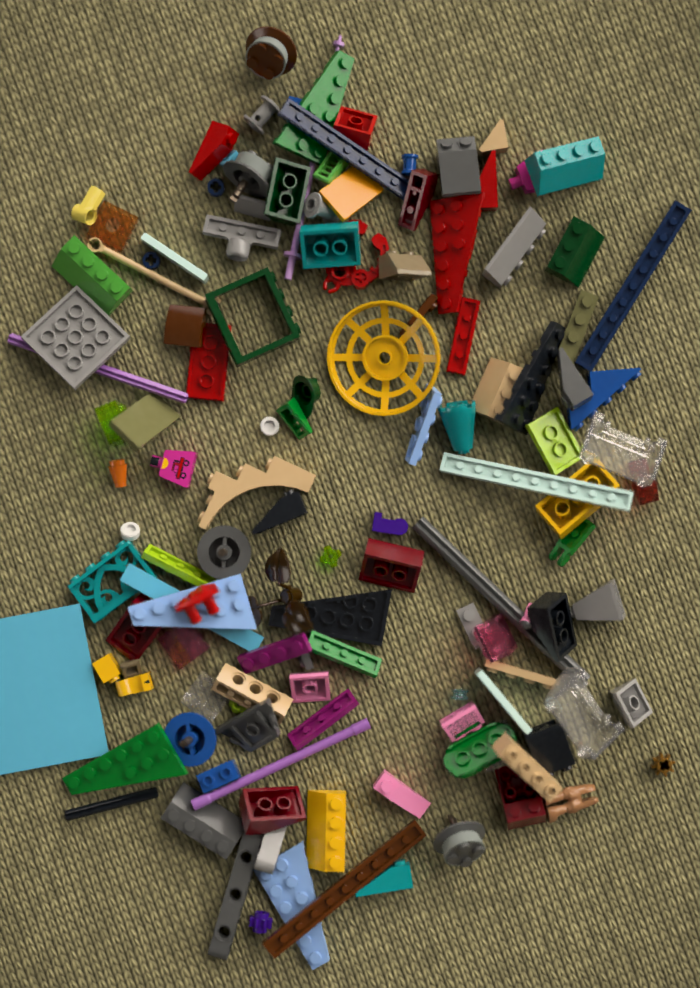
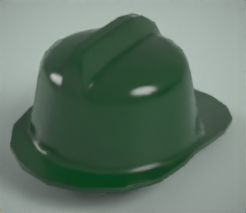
(306, 393)

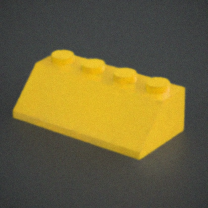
(326, 830)

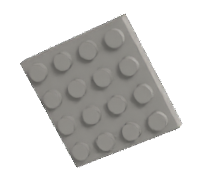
(75, 337)

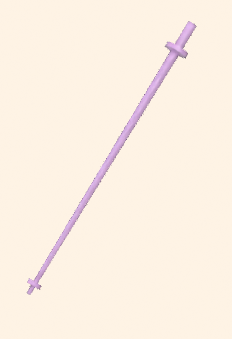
(293, 254)

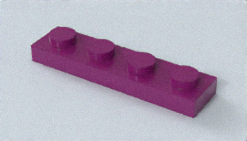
(274, 653)
(323, 719)

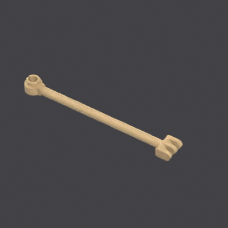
(149, 273)

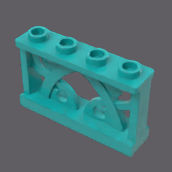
(106, 607)

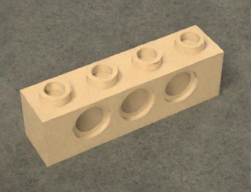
(249, 691)
(527, 767)

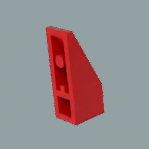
(214, 148)
(488, 184)

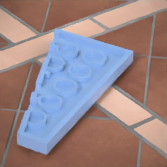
(231, 600)
(290, 892)

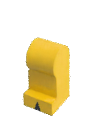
(134, 684)

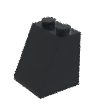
(550, 746)

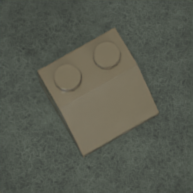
(402, 266)

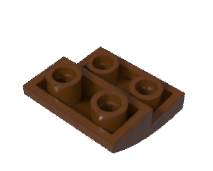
(185, 325)

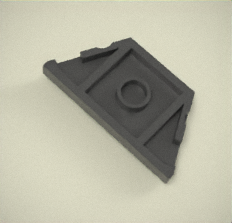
(252, 727)

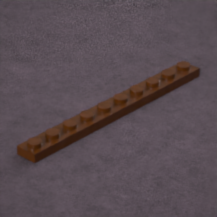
(343, 889)

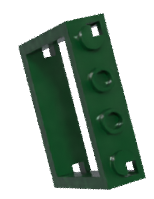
(286, 311)

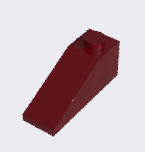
(417, 197)

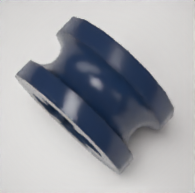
(220, 184)
(155, 256)

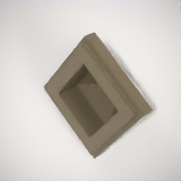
(130, 668)

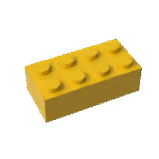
(566, 514)

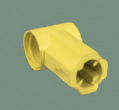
(86, 211)

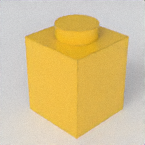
(107, 668)

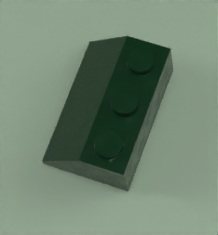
(286, 192)
(575, 252)

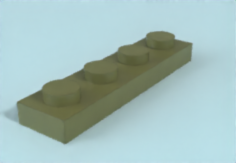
(578, 324)

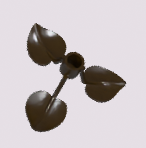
(296, 616)

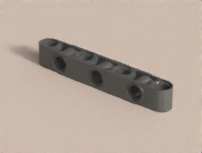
(232, 906)

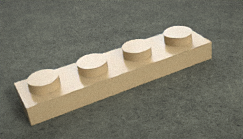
(513, 672)

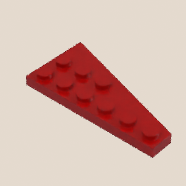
(453, 236)

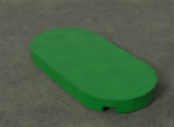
(475, 750)

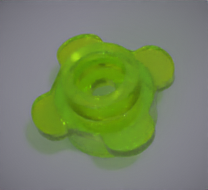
(329, 551)

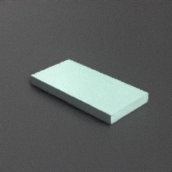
(502, 700)

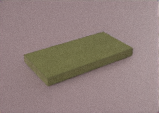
(144, 421)

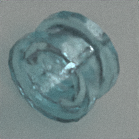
(459, 694)

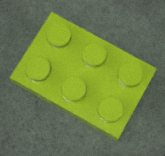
(554, 441)

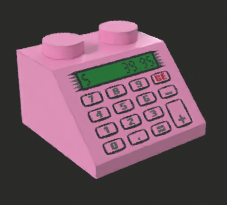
(462, 722)

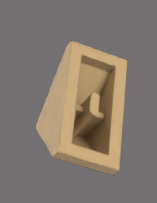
(495, 141)

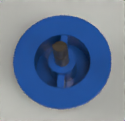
(191, 738)

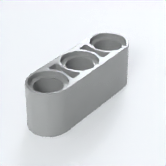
(269, 850)

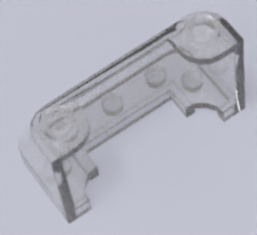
(621, 452)
(580, 714)

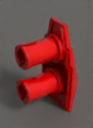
(204, 594)

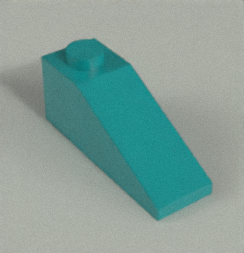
(393, 878)

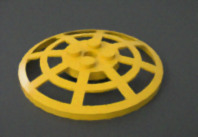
(372, 362)

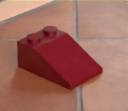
(131, 639)
(270, 808)

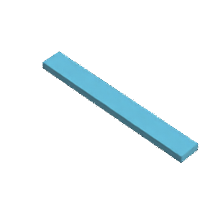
(156, 588)

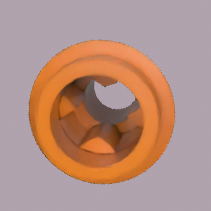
(118, 471)

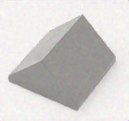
(631, 703)

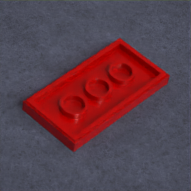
(208, 366)

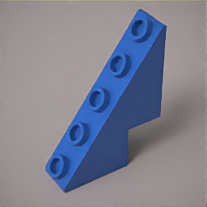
(602, 385)

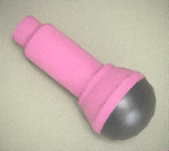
(525, 623)

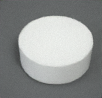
(269, 426)
(130, 531)

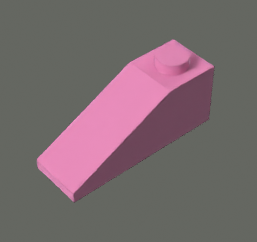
(401, 794)

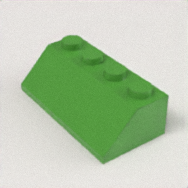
(91, 275)

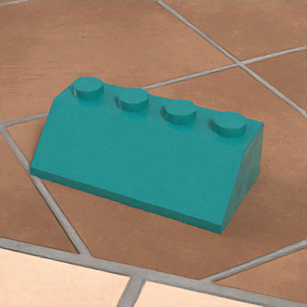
(566, 166)

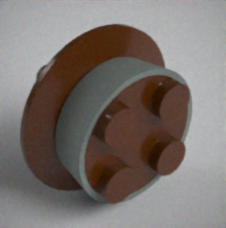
(270, 52)

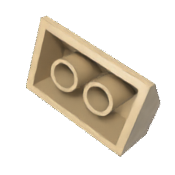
(495, 387)

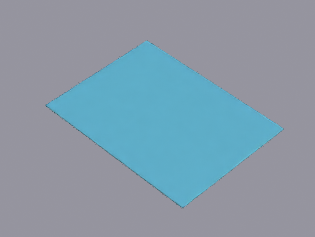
(47, 691)

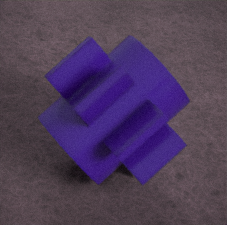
(260, 922)

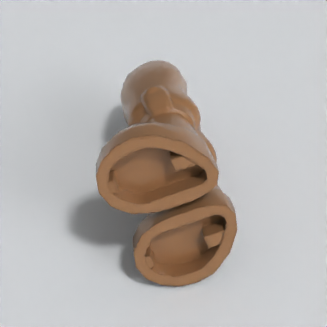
(574, 801)

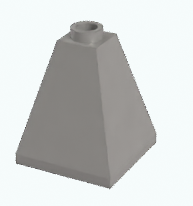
(600, 604)

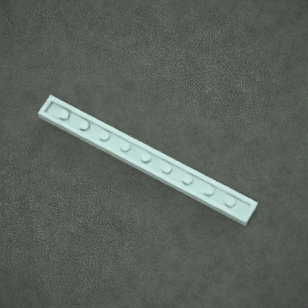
(537, 482)

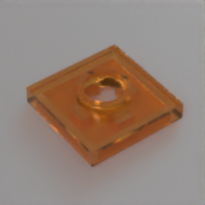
(119, 237)

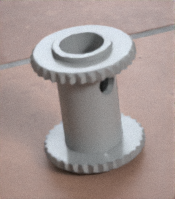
(263, 113)
(315, 206)

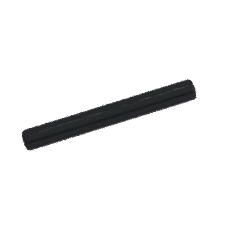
(112, 803)

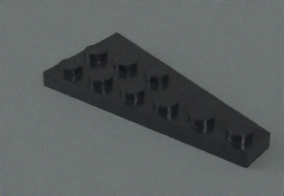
(531, 382)
(345, 617)

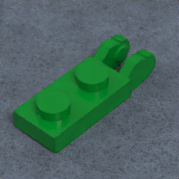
(571, 542)

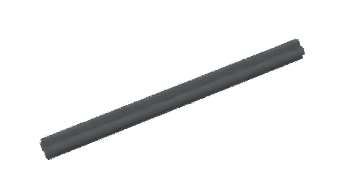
(484, 586)

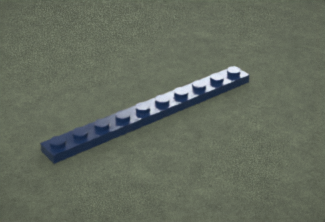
(632, 286)

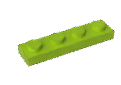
(176, 566)

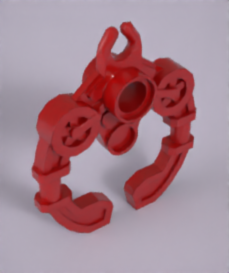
(357, 277)

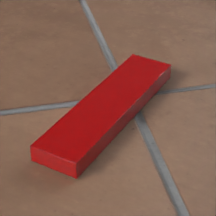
(463, 336)

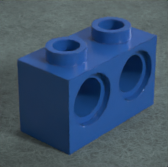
(218, 776)

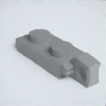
(470, 618)

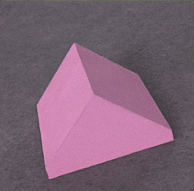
(310, 686)

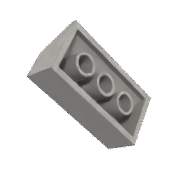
(514, 248)

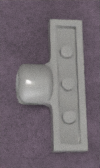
(241, 235)

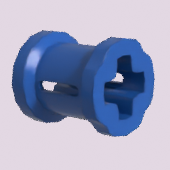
(409, 163)

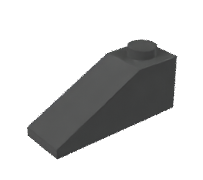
(572, 385)

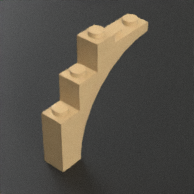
(250, 478)

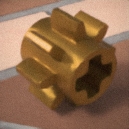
(667, 768)

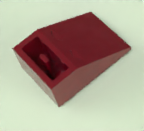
(519, 799)

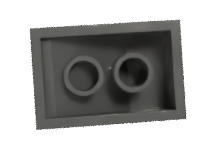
(458, 166)

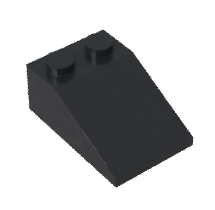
(285, 510)
(553, 623)

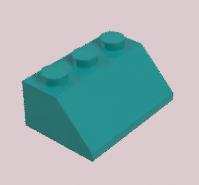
(330, 245)

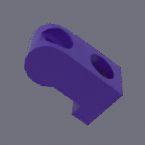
(395, 527)

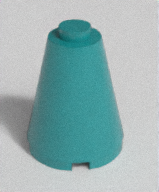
(459, 424)

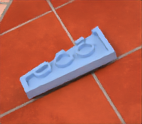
(422, 426)

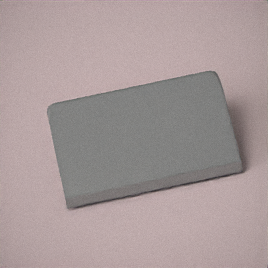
(251, 207)

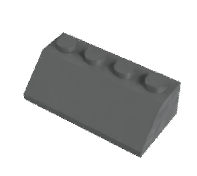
(209, 825)

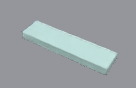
(175, 258)

